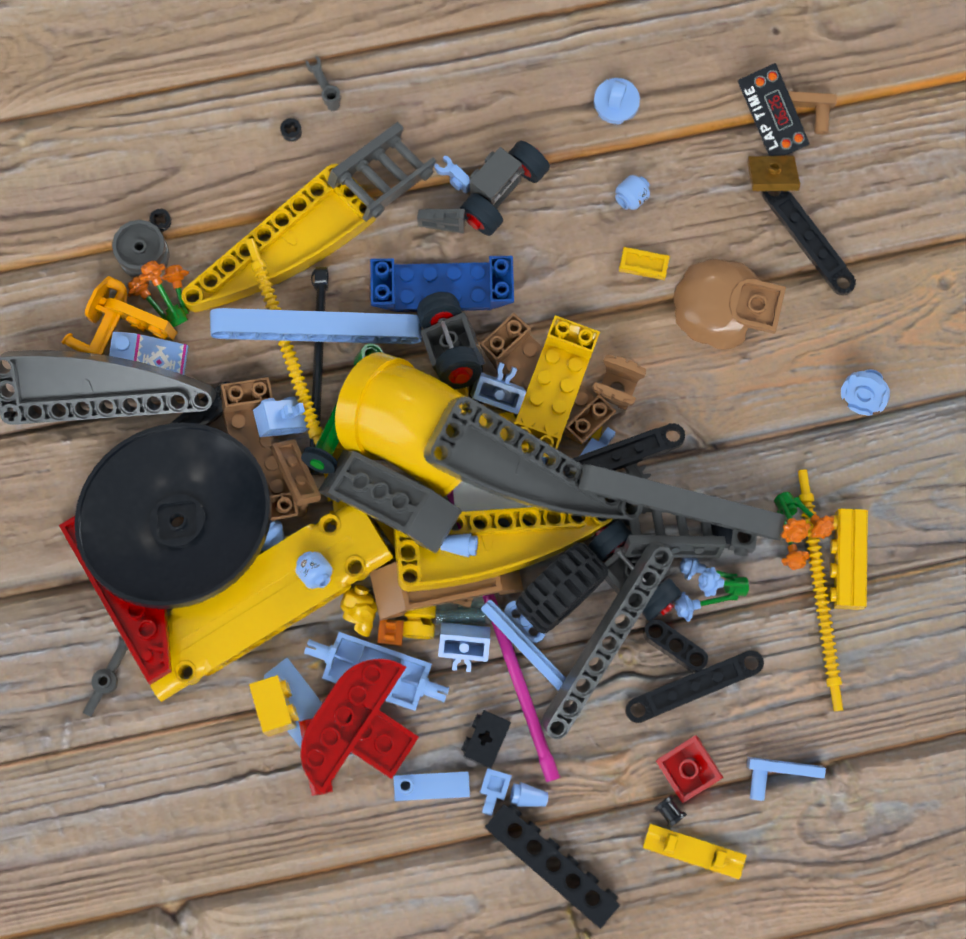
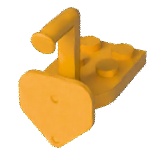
(114, 310)

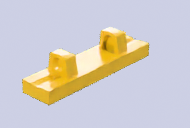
(694, 851)

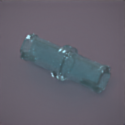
(460, 615)

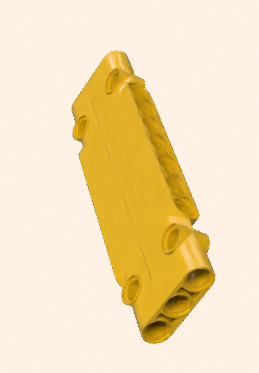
(269, 597)

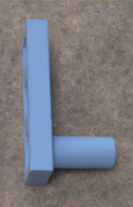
(762, 766)
(431, 786)

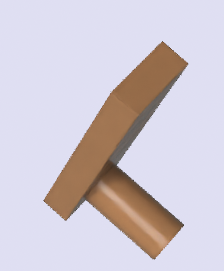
(822, 103)
(296, 475)

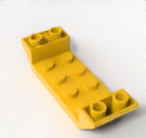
(556, 381)

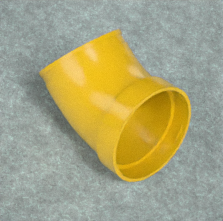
(391, 413)

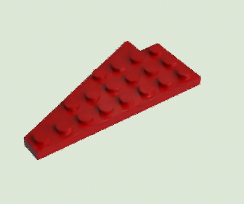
(140, 627)

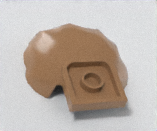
(723, 300)

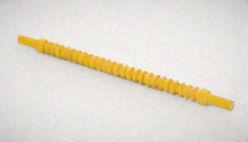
(259, 265)
(833, 680)

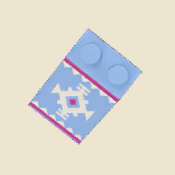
(149, 350)

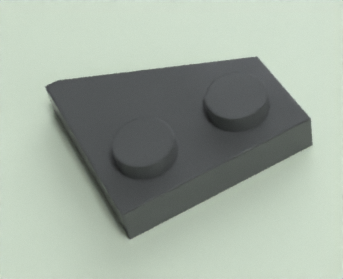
(442, 219)

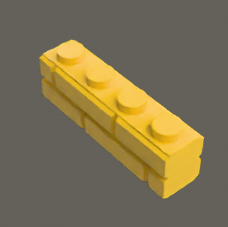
(849, 559)

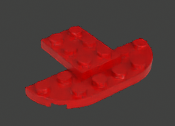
(353, 724)

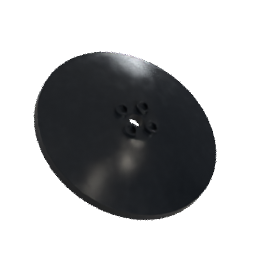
(149, 482)

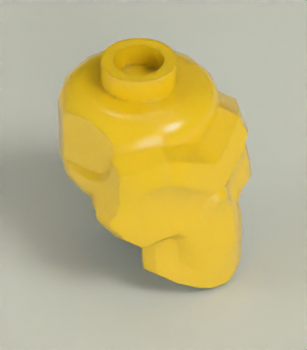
(359, 609)

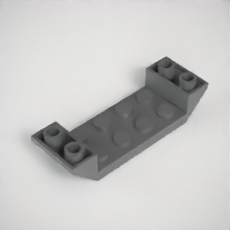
(391, 499)

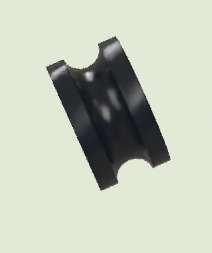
(293, 136)
(159, 213)

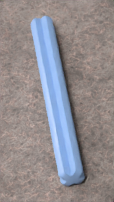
(523, 643)

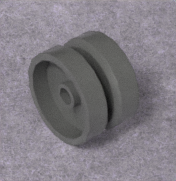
(138, 244)

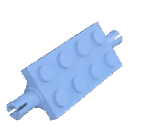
(351, 650)

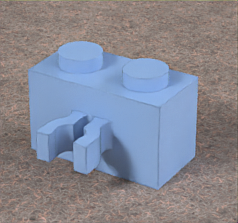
(498, 391)
(280, 417)
(464, 642)

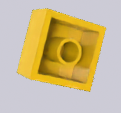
(273, 705)

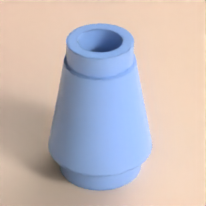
(461, 544)
(527, 796)

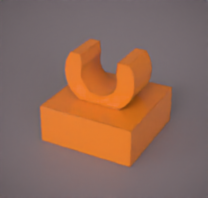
(390, 632)

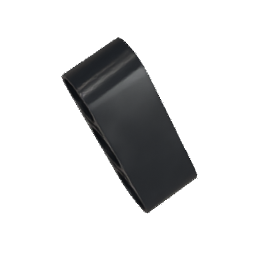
(669, 634)

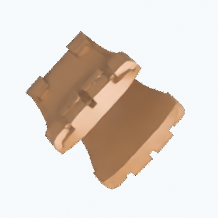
(619, 372)

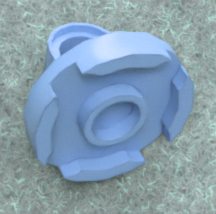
(616, 100)
(865, 392)

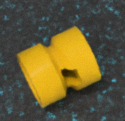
(419, 623)

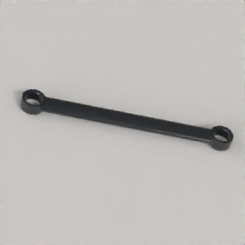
(321, 287)

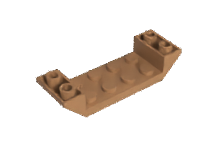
(517, 348)
(238, 404)
(394, 601)

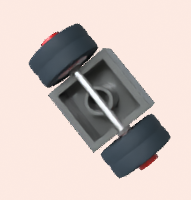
(497, 180)
(450, 340)
(610, 541)

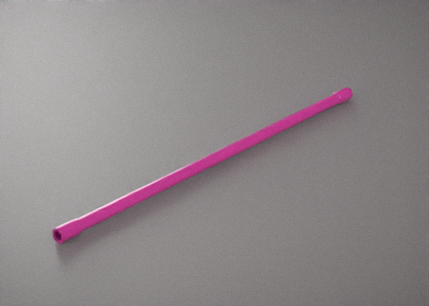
(545, 758)

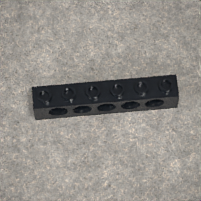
(598, 913)

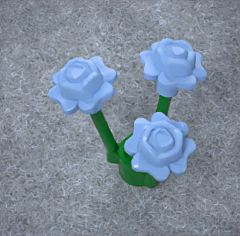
(709, 583)

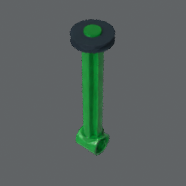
(320, 457)

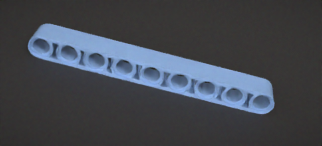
(314, 326)

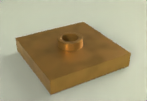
(773, 173)

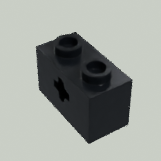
(497, 729)

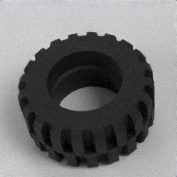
(561, 587)

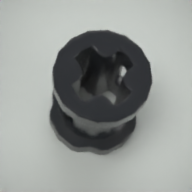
(670, 811)

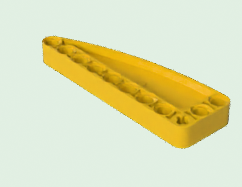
(305, 240)
(498, 549)

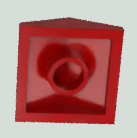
(689, 769)

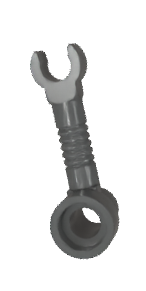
(330, 94)

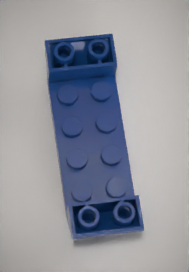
(473, 284)

